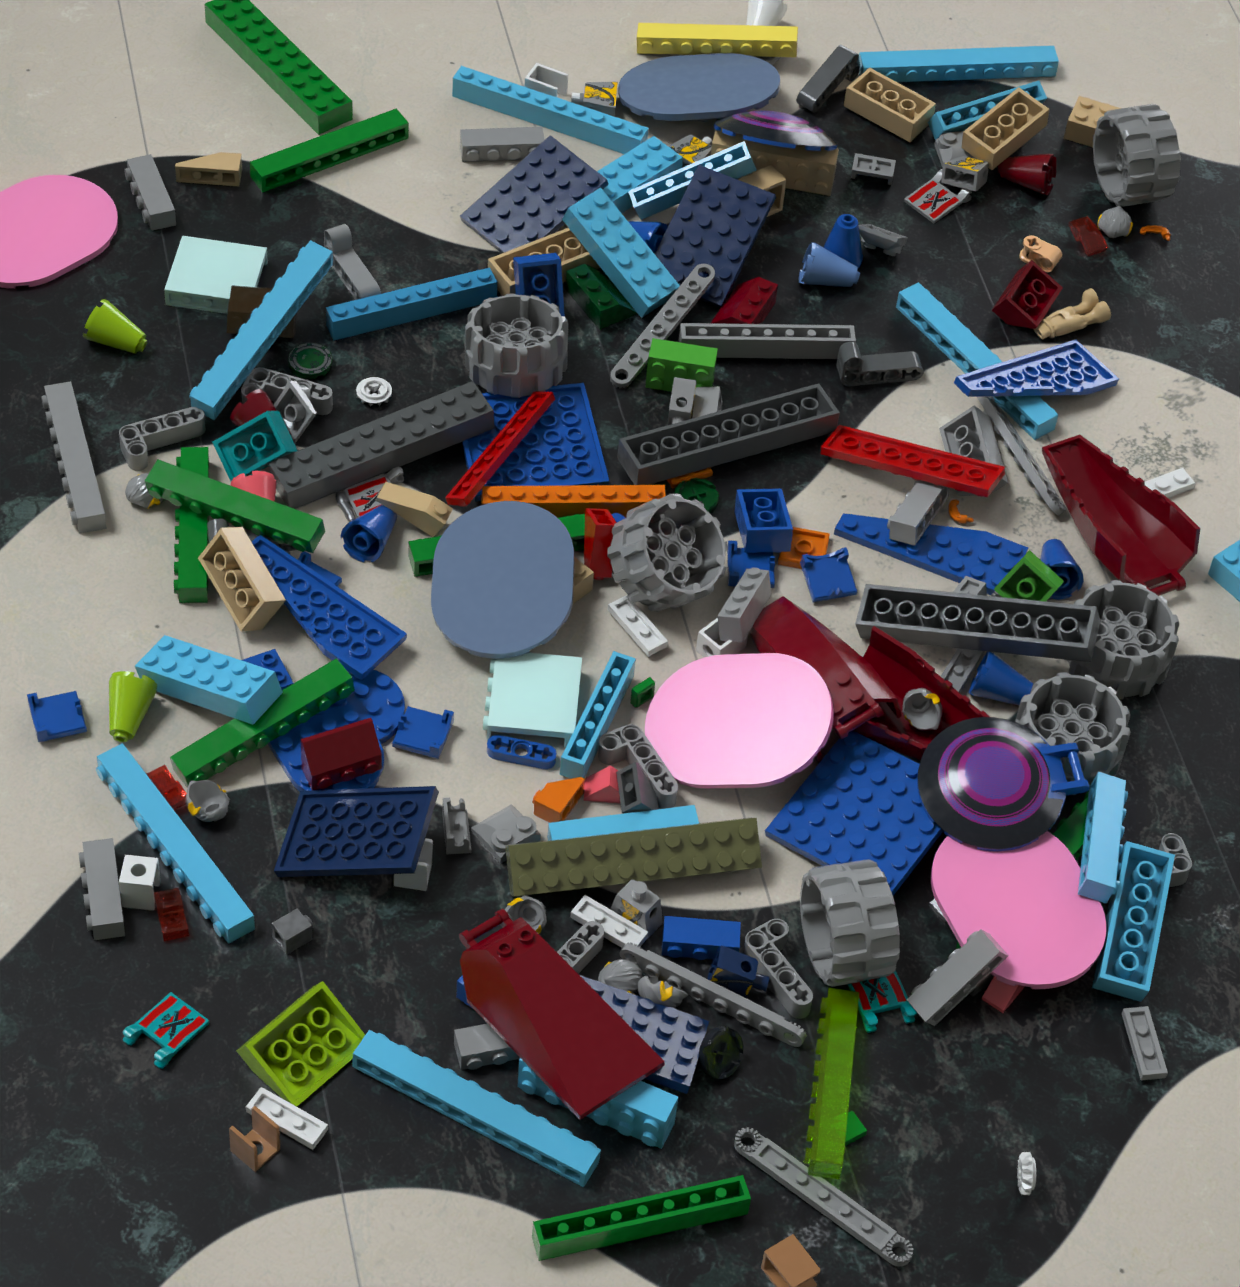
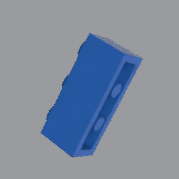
(698, 937)

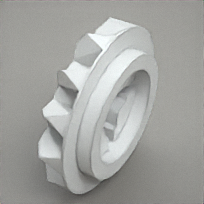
(374, 384)
(1026, 1173)

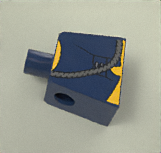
(736, 972)

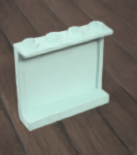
(208, 269)
(533, 695)

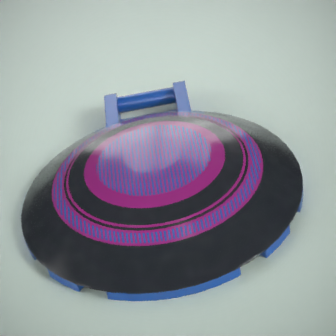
(776, 130)
(996, 783)

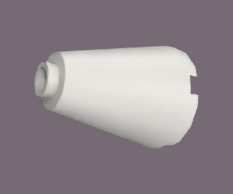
(765, 12)

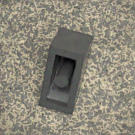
(635, 790)

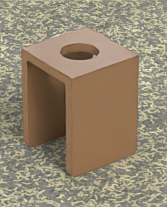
(264, 1133)
(789, 1264)

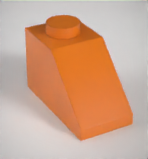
(558, 799)

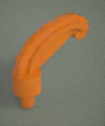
(1156, 229)
(955, 514)

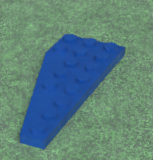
(1051, 371)
(940, 550)
(329, 615)

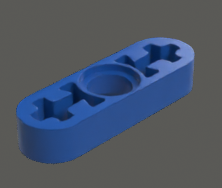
(527, 760)

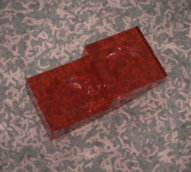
(1089, 234)
(168, 787)
(171, 914)

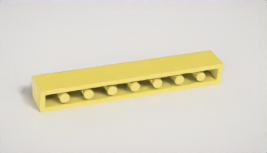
(712, 38)

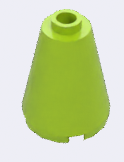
(114, 329)
(128, 703)

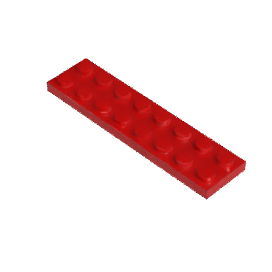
(913, 461)

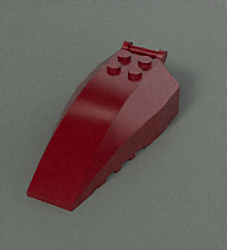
(1123, 521)
(902, 672)
(849, 677)

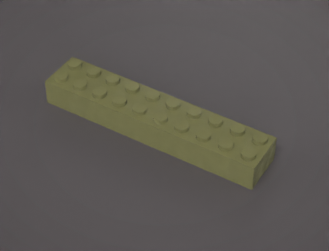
(633, 856)

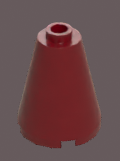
(1030, 171)
(257, 403)

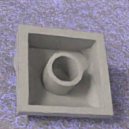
(949, 146)
(879, 237)
(295, 408)
(504, 829)

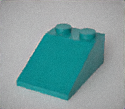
(254, 444)

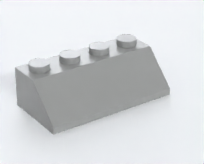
(974, 438)

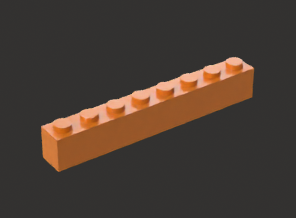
(574, 499)

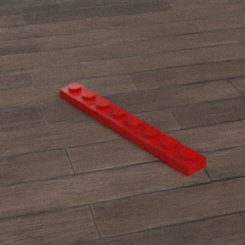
(500, 448)

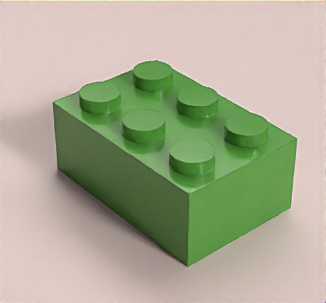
(679, 360)

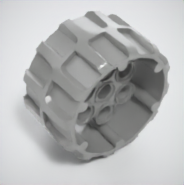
(1136, 155)
(516, 345)
(693, 548)
(1133, 638)
(1081, 713)
(849, 922)

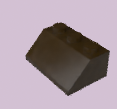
(242, 303)

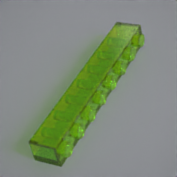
(833, 1084)

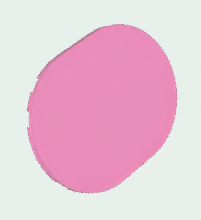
(52, 228)
(740, 720)
(1026, 904)

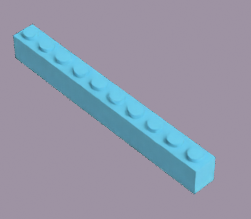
(962, 63)
(547, 111)
(261, 329)
(970, 355)
(175, 843)
(476, 1108)

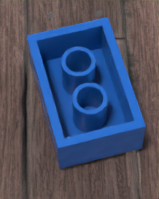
(540, 277)
(763, 520)

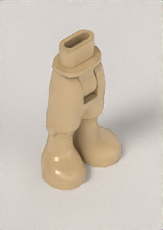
(1074, 318)

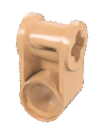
(1042, 253)

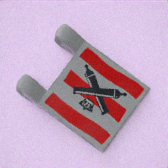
(935, 200)
(364, 494)

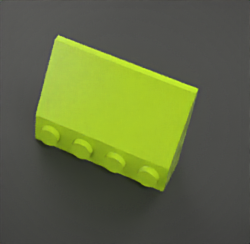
(303, 1045)

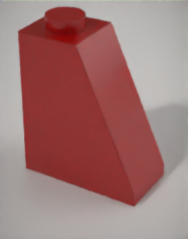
(597, 540)

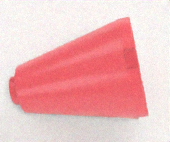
(259, 483)

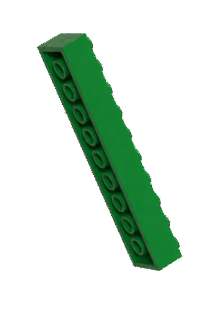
(280, 63)

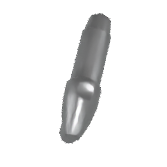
(343, 502)

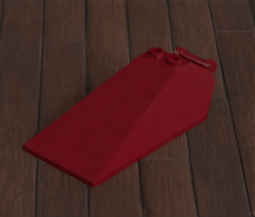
(551, 1016)

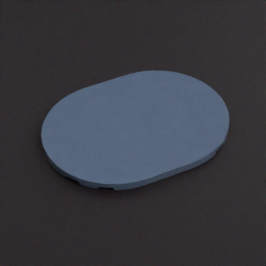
(699, 86)
(503, 579)

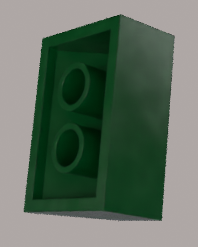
(597, 296)

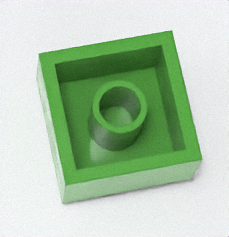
(1029, 580)

